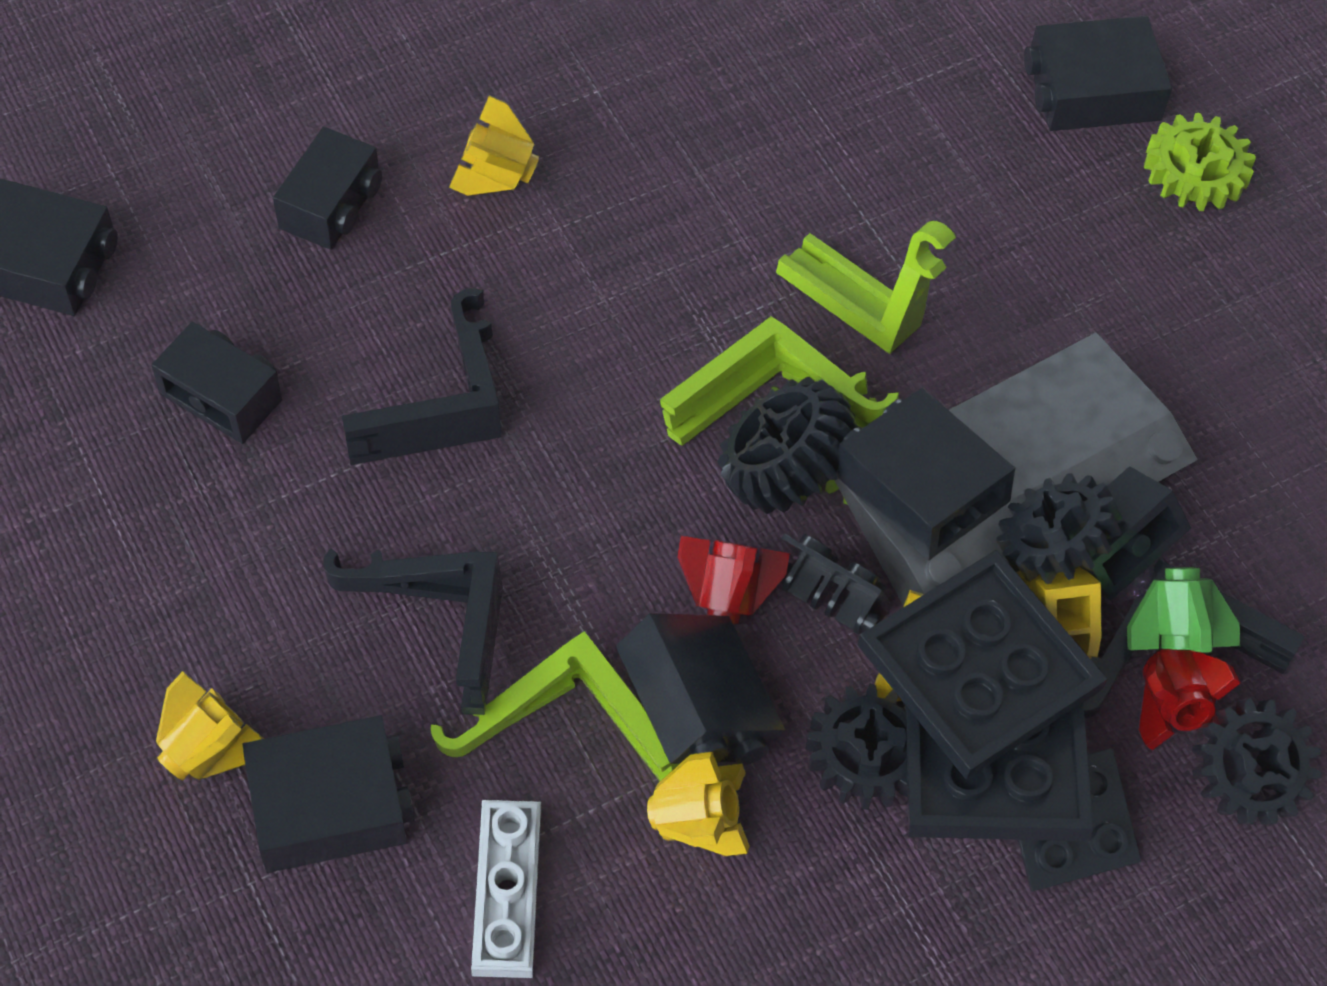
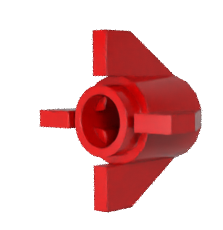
(730, 578)
(1181, 692)

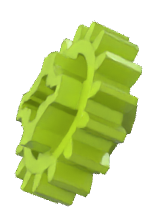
(1219, 176)

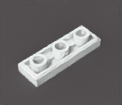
(506, 917)

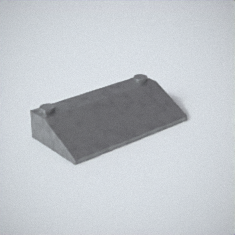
(1056, 418)

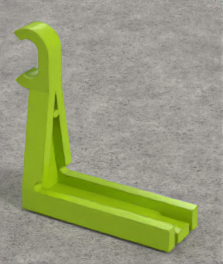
(859, 298)
(748, 366)
(549, 681)

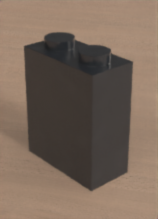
(1098, 73)
(51, 246)
(925, 472)
(700, 688)
(326, 793)

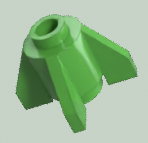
(1183, 615)

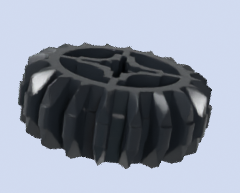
(786, 445)

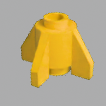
(497, 153)
(202, 734)
(700, 805)

